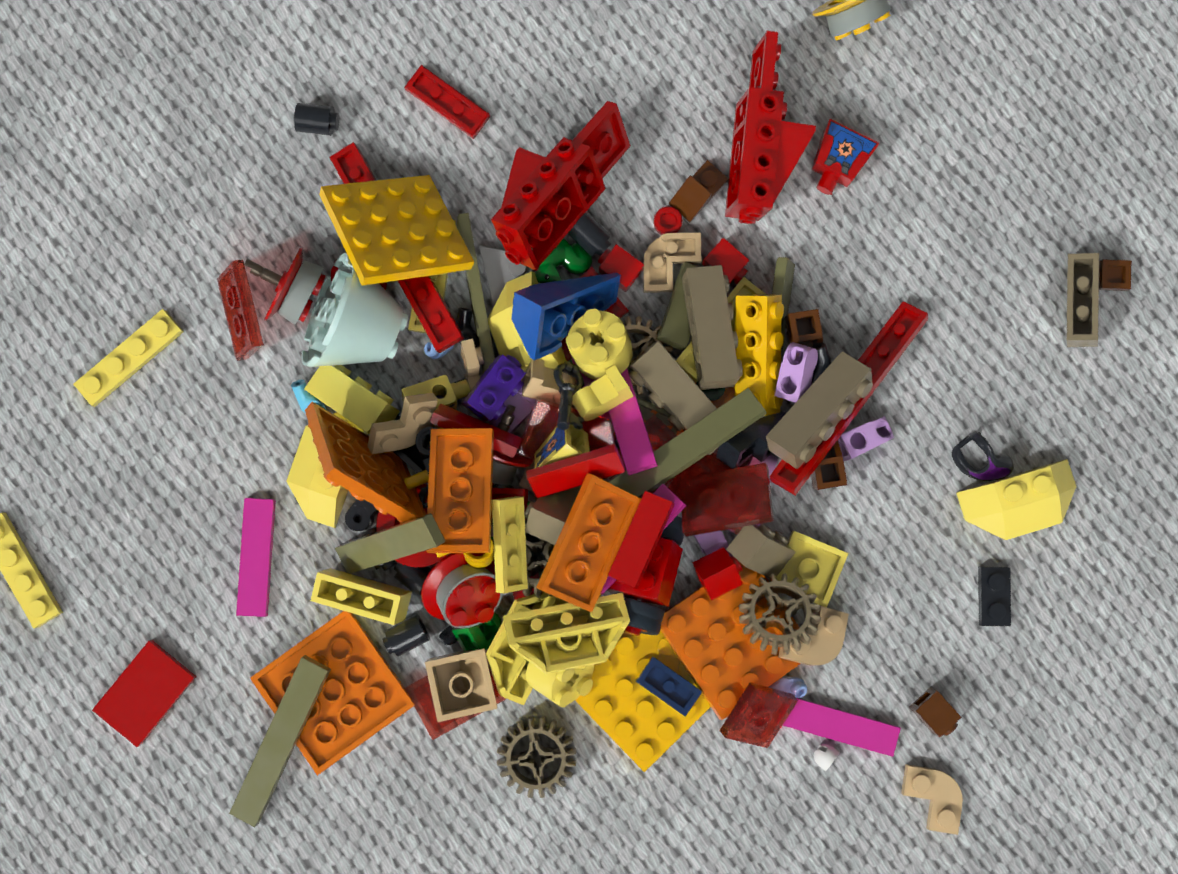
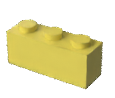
(351, 397)
(361, 596)

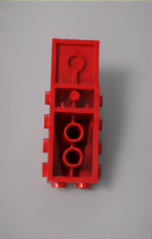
(762, 144)
(554, 191)

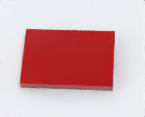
(144, 693)

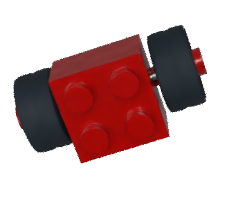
(655, 585)

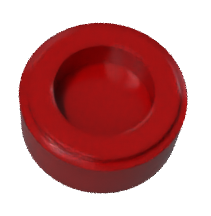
(667, 220)

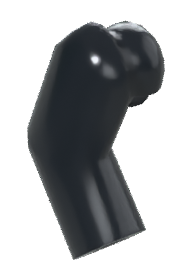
(463, 321)
(822, 362)

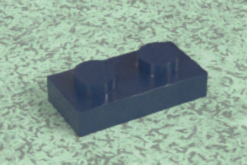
(668, 686)

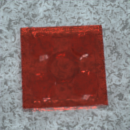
(758, 715)

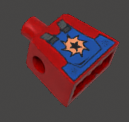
(840, 156)

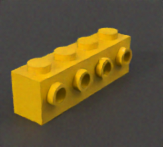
(760, 347)

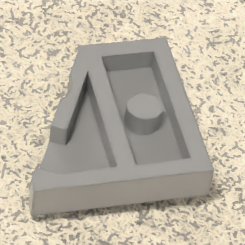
(500, 270)

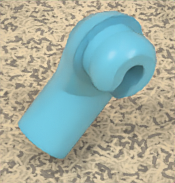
(303, 397)

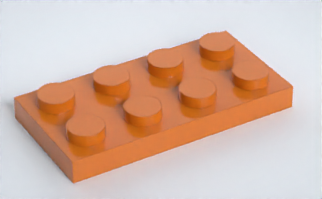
(461, 488)
(588, 543)

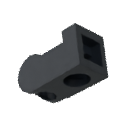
(360, 515)

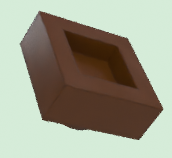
(1115, 275)

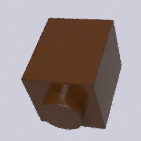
(935, 713)

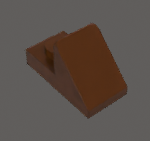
(698, 190)

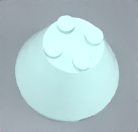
(352, 321)

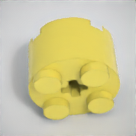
(598, 343)
(561, 686)

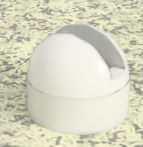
(825, 756)

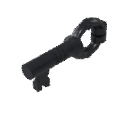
(567, 390)

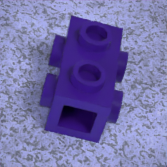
(494, 387)

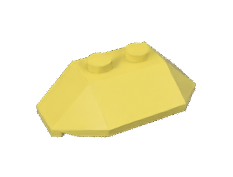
(504, 332)
(312, 491)
(1020, 501)
(567, 635)
(505, 663)

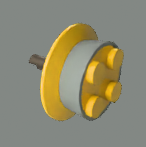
(852, 15)

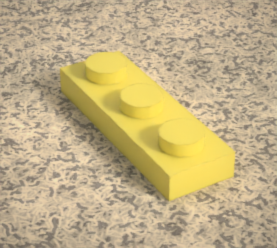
(509, 544)

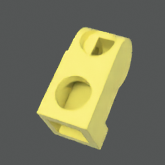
(602, 395)

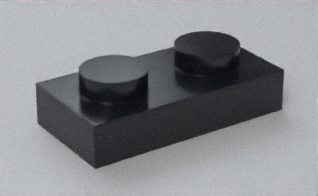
(994, 596)

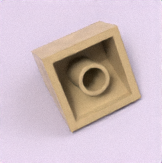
(460, 684)

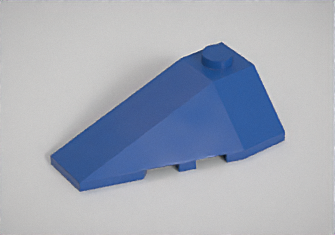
(549, 309)

